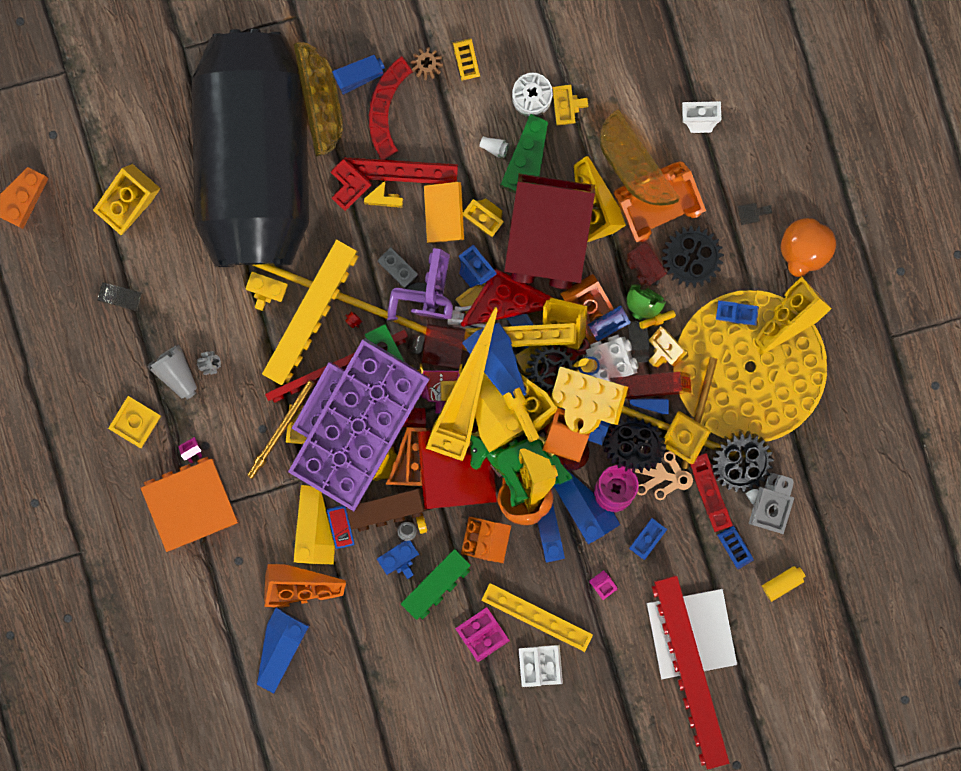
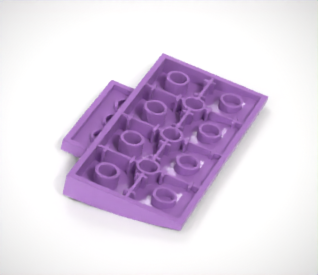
(354, 422)

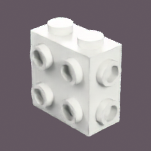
(613, 357)

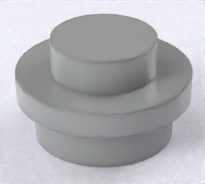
(407, 531)

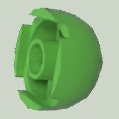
(644, 302)

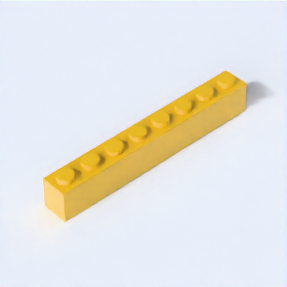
(310, 312)

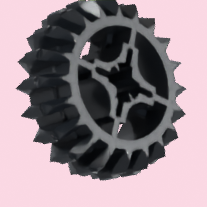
(564, 360)

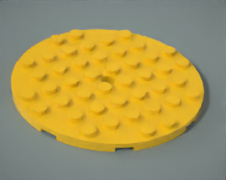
(764, 401)

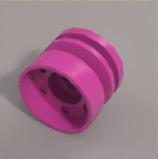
(620, 480)

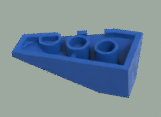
(500, 362)

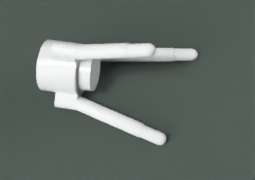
(457, 318)

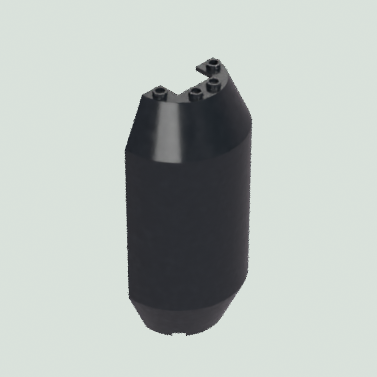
(249, 150)

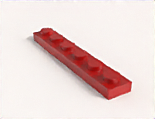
(406, 171)

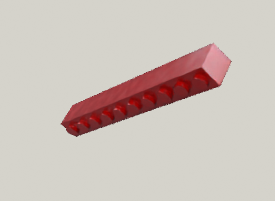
(691, 672)

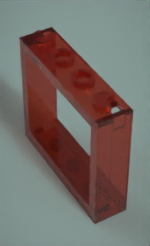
(655, 384)

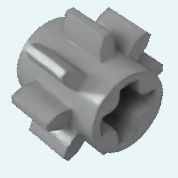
(209, 363)

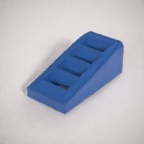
(656, 405)
(743, 562)

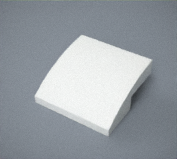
(540, 665)

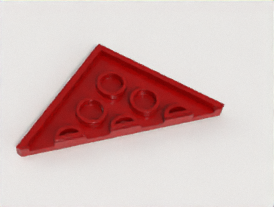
(508, 296)

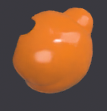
(807, 246)
(520, 513)

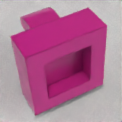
(189, 449)

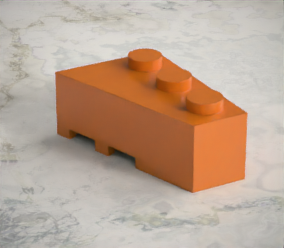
(407, 465)

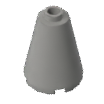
(174, 372)

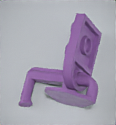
(434, 291)

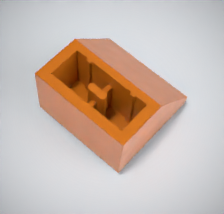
(562, 440)
(486, 539)

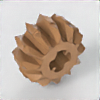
(422, 59)

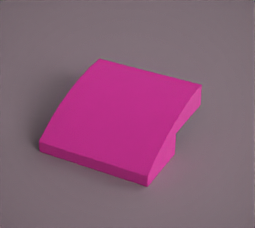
(482, 634)

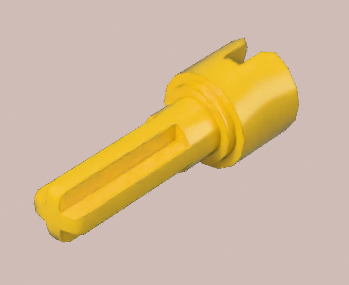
(517, 404)

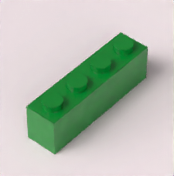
(435, 584)

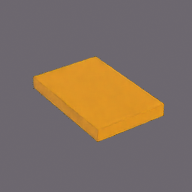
(444, 212)

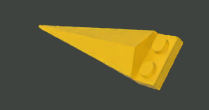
(455, 422)

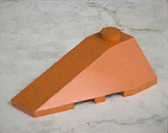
(292, 584)

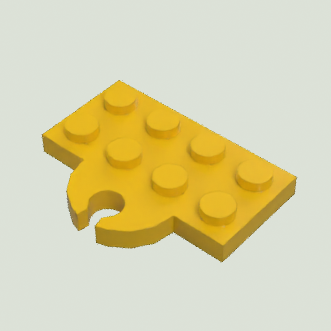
(587, 399)

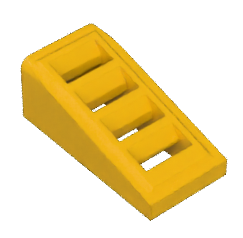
(460, 60)

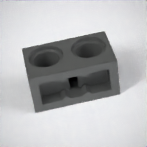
(397, 268)

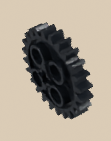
(677, 248)
(634, 445)
(724, 463)

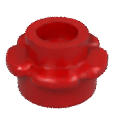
(353, 320)

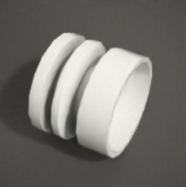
(537, 104)

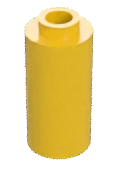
(783, 583)

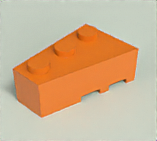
(21, 197)

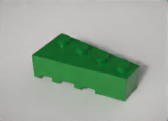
(528, 153)

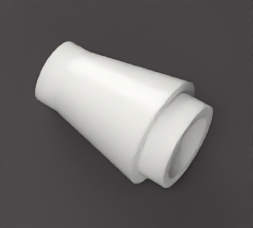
(495, 146)

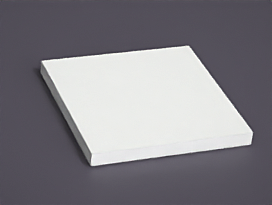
(710, 629)

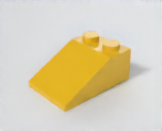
(126, 198)

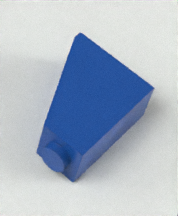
(358, 73)

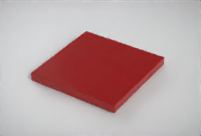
(453, 481)

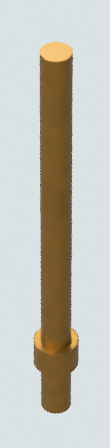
(703, 397)
(260, 460)

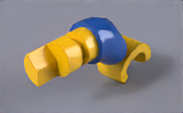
(588, 365)

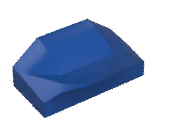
(474, 267)

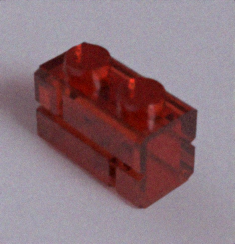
(646, 265)

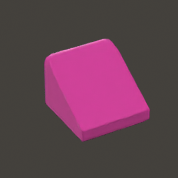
(603, 585)

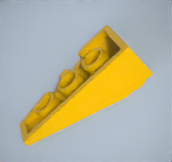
(796, 313)
(538, 405)
(494, 419)
(537, 477)

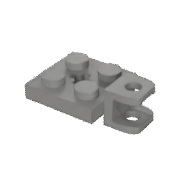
(777, 497)

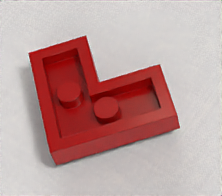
(353, 184)

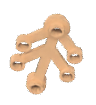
(661, 474)

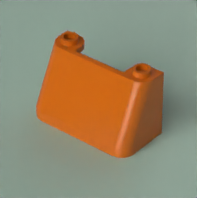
(643, 216)

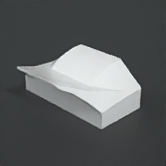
(701, 116)

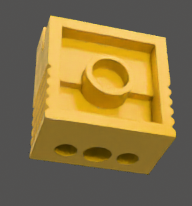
(564, 312)

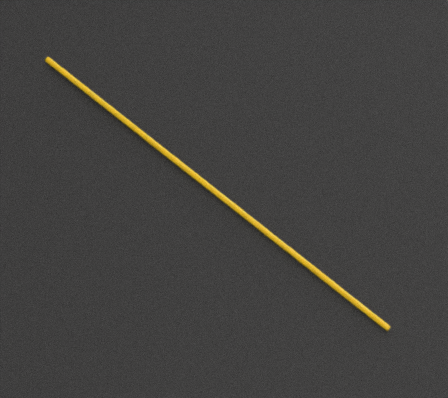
(422, 329)

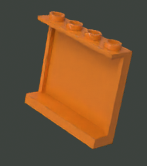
(189, 504)

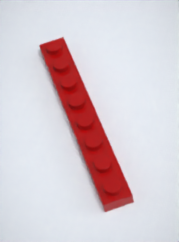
(295, 386)

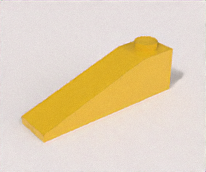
(606, 213)
(313, 534)

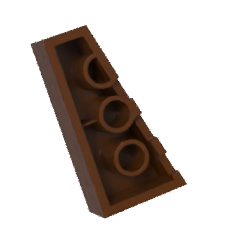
(386, 509)

